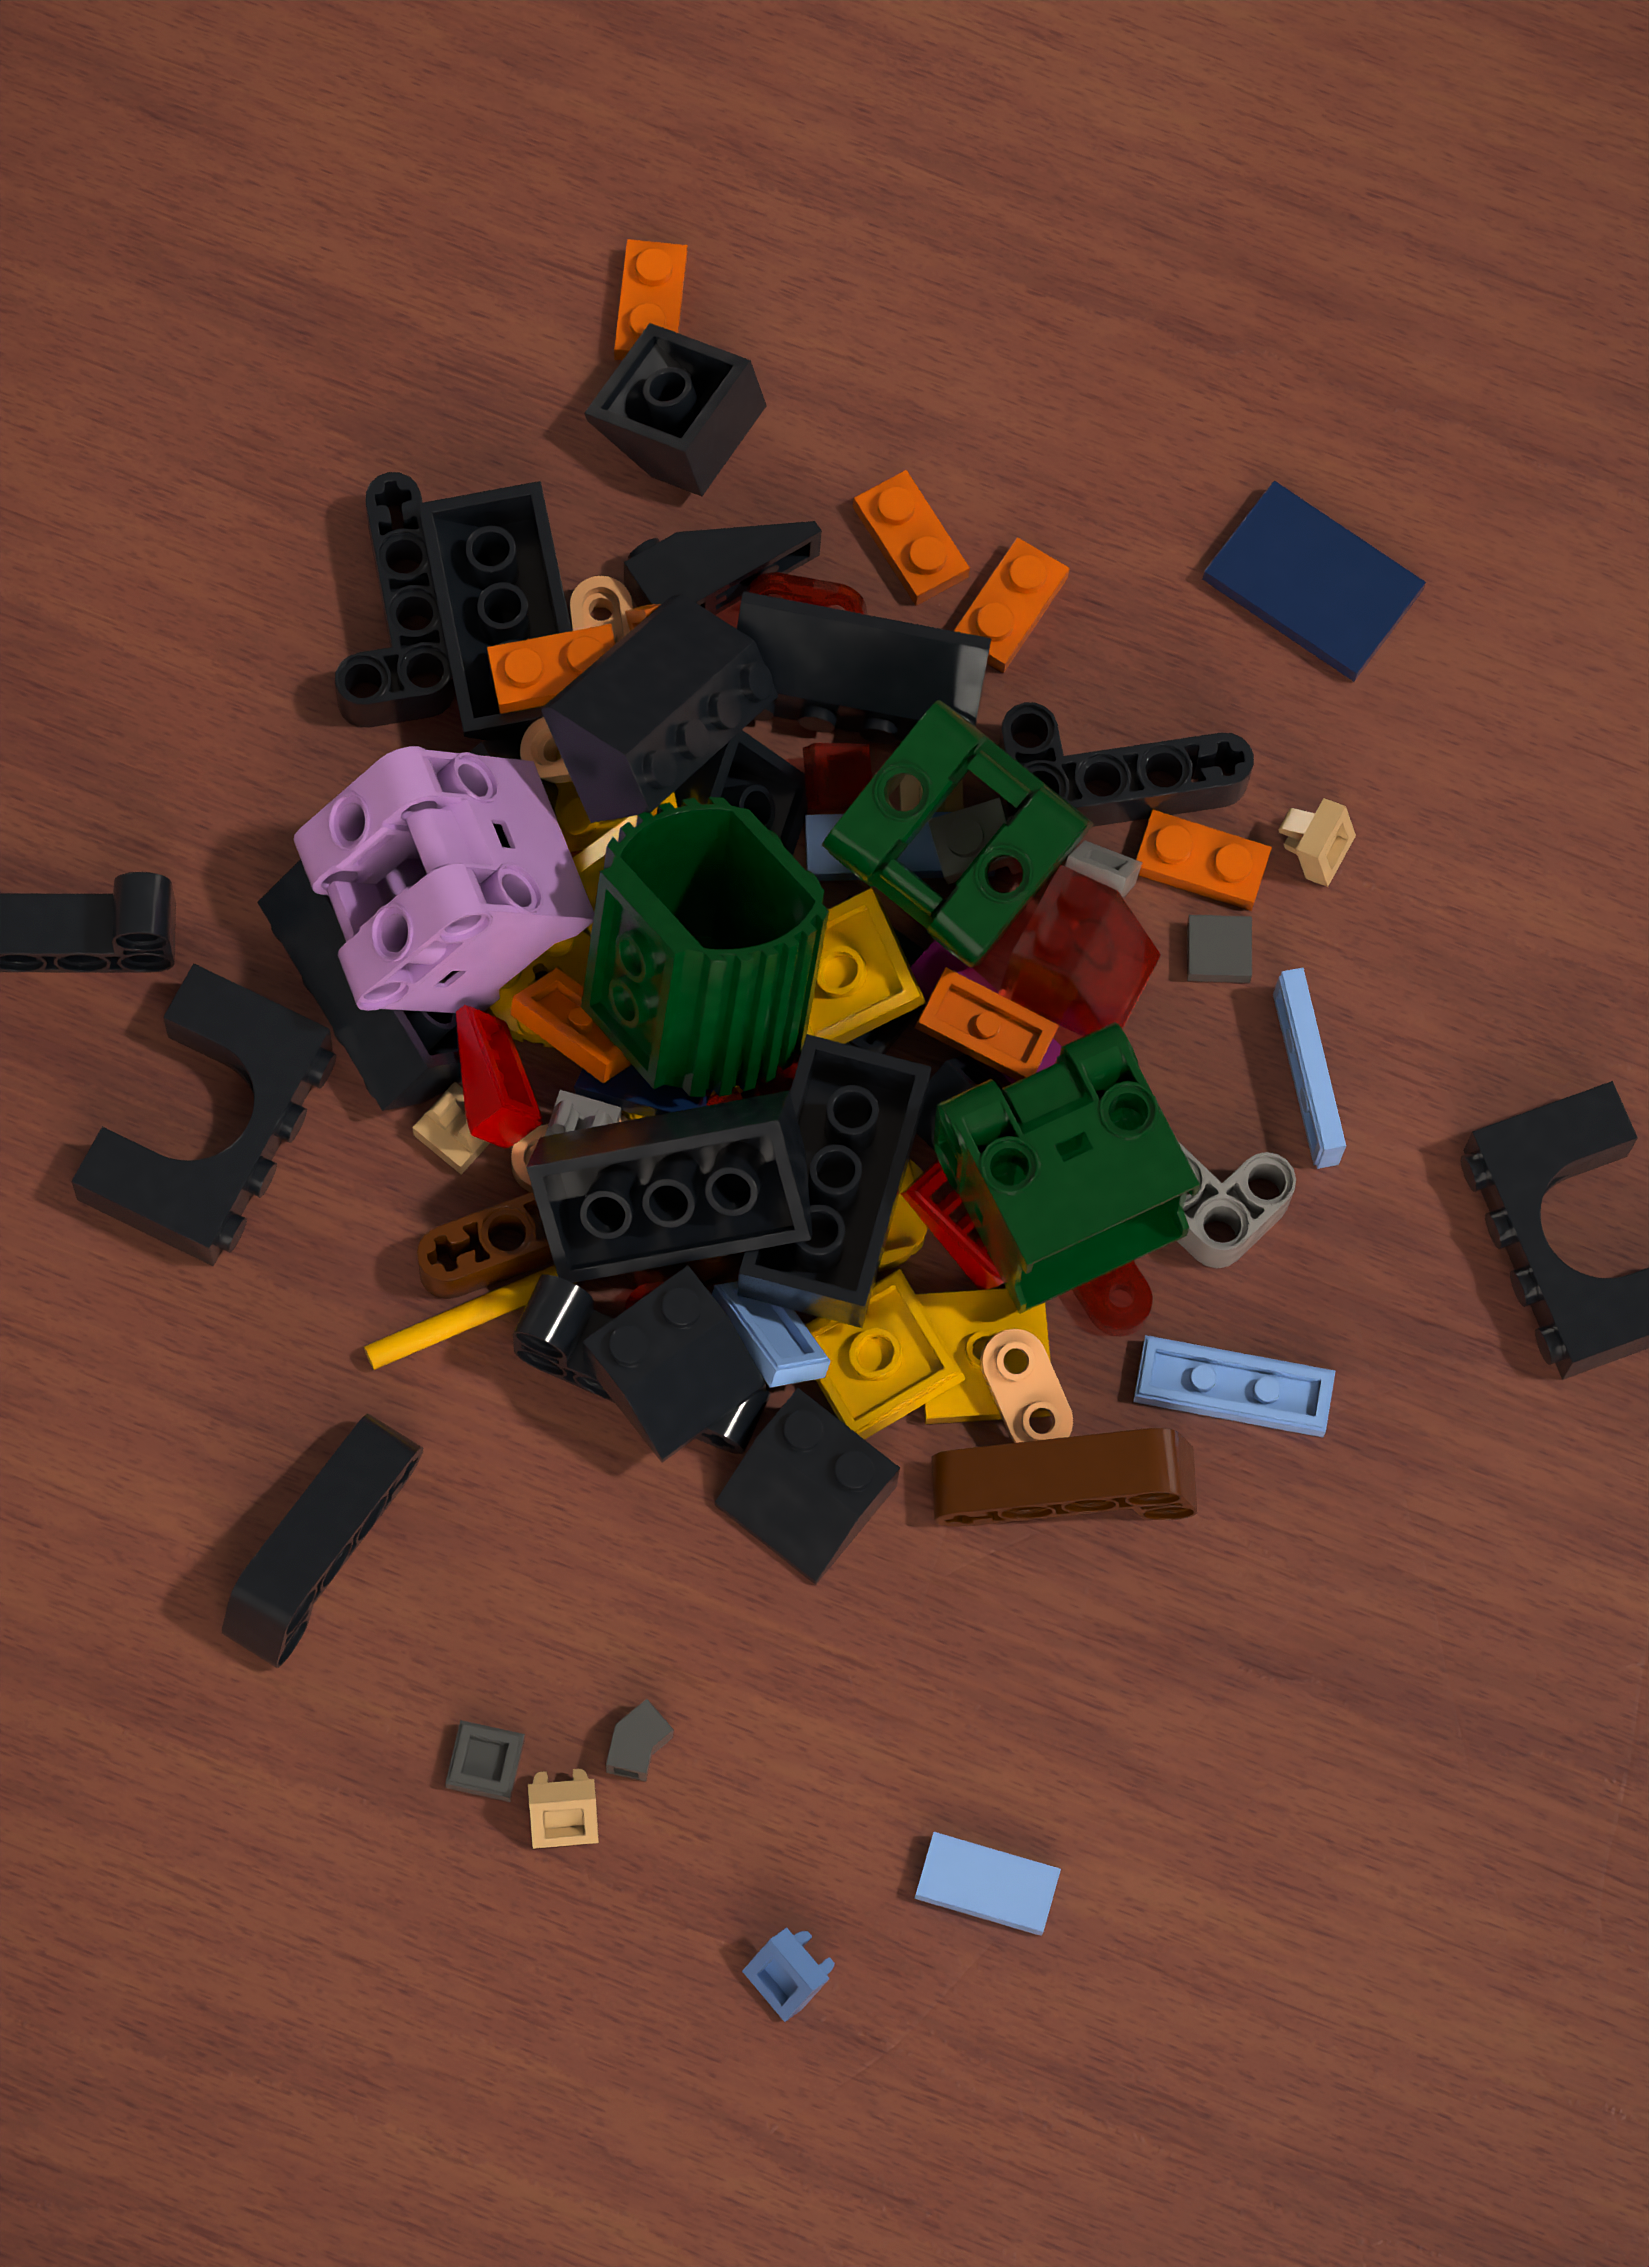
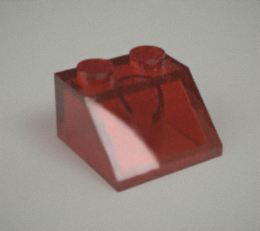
(1080, 956)

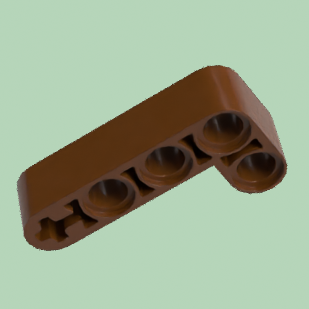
(496, 1265)
(1065, 1477)

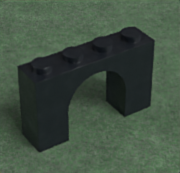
(1514, 1165)
(202, 1200)

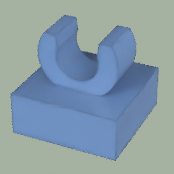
(787, 1973)

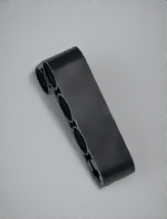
(401, 597)
(1128, 770)
(91, 931)
(552, 1341)
(317, 1538)

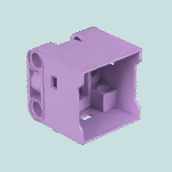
(428, 890)

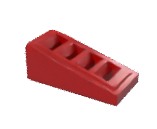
(494, 1082)
(953, 1236)

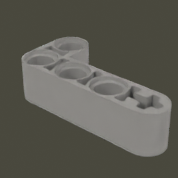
(1236, 1206)

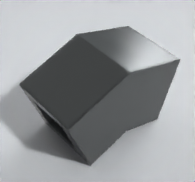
(636, 1740)

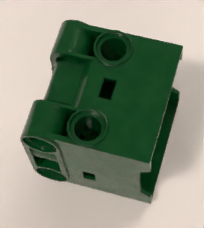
(939, 755)
(1076, 1175)

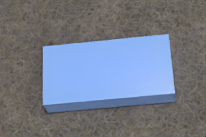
(774, 1338)
(987, 1883)

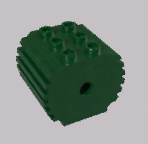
(704, 948)

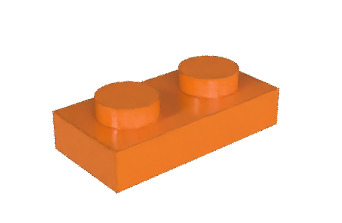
(649, 290)
(911, 537)
(1014, 601)
(537, 669)
(1202, 860)
(555, 1014)
(986, 1025)

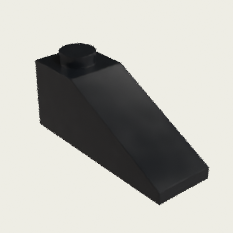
(717, 563)

